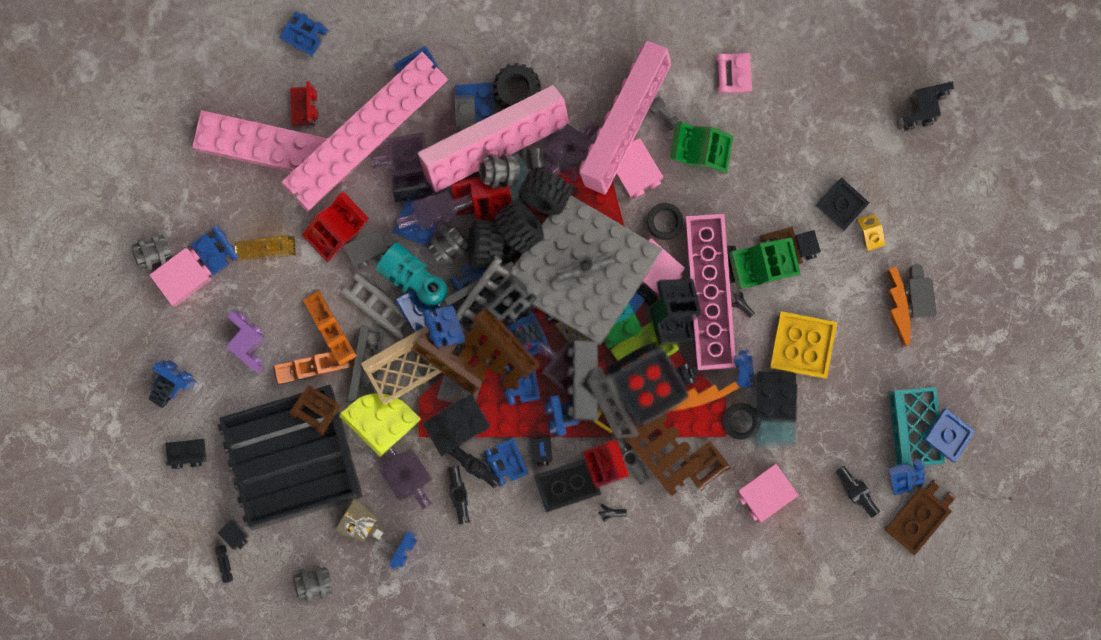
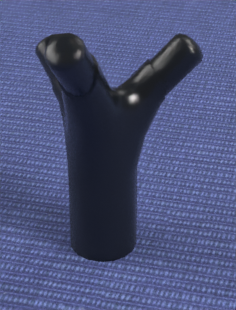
(741, 304)
(609, 512)

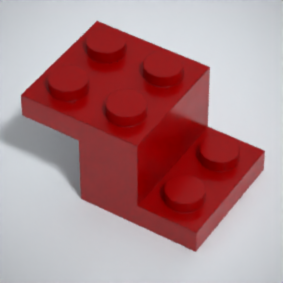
(485, 201)
(335, 226)
(606, 463)

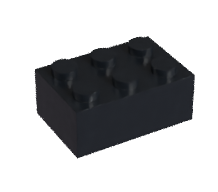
(566, 485)

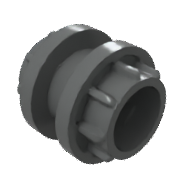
(499, 170)
(448, 245)
(151, 252)
(312, 584)

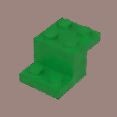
(701, 147)
(764, 263)

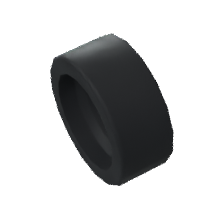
(679, 221)
(726, 421)

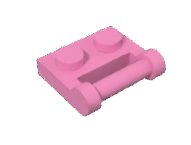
(739, 71)

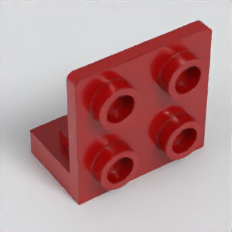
(302, 105)

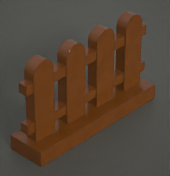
(510, 348)
(451, 365)
(664, 463)

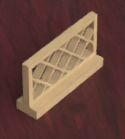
(394, 353)

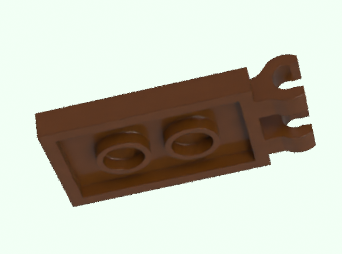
(920, 517)

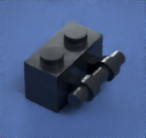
(508, 297)

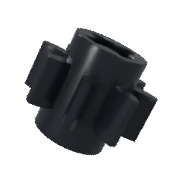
(509, 253)
(687, 374)

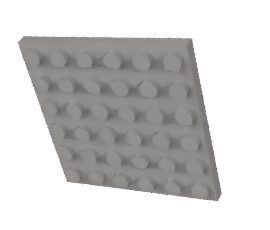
(594, 302)

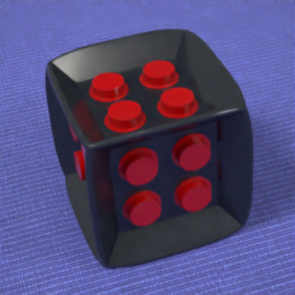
(647, 383)

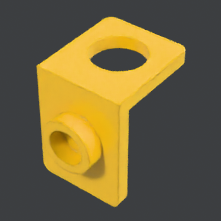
(872, 233)
(599, 411)

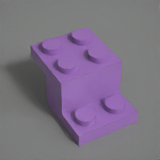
(246, 341)

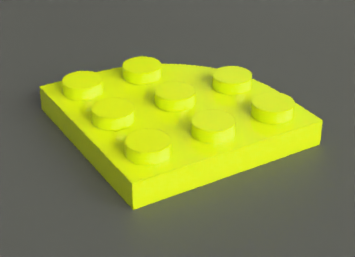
(380, 423)

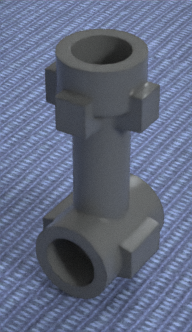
(657, 107)

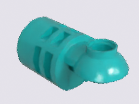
(409, 272)

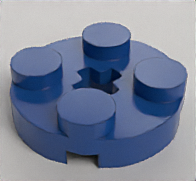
(746, 368)

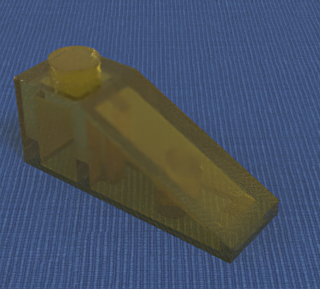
(266, 248)

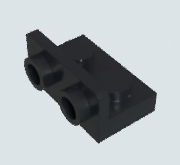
(411, 188)
(186, 452)

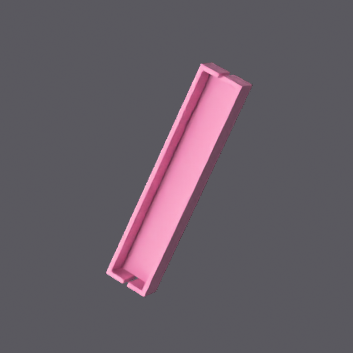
(364, 131)

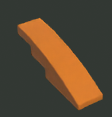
(900, 314)
(329, 327)
(308, 367)
(706, 396)

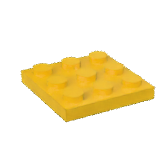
(803, 345)

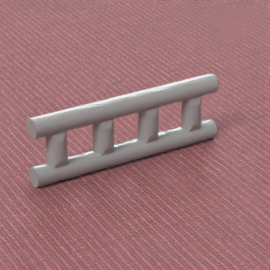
(484, 281)
(366, 306)

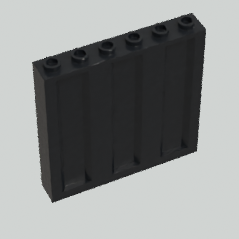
(285, 464)

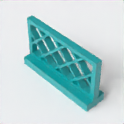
(900, 424)

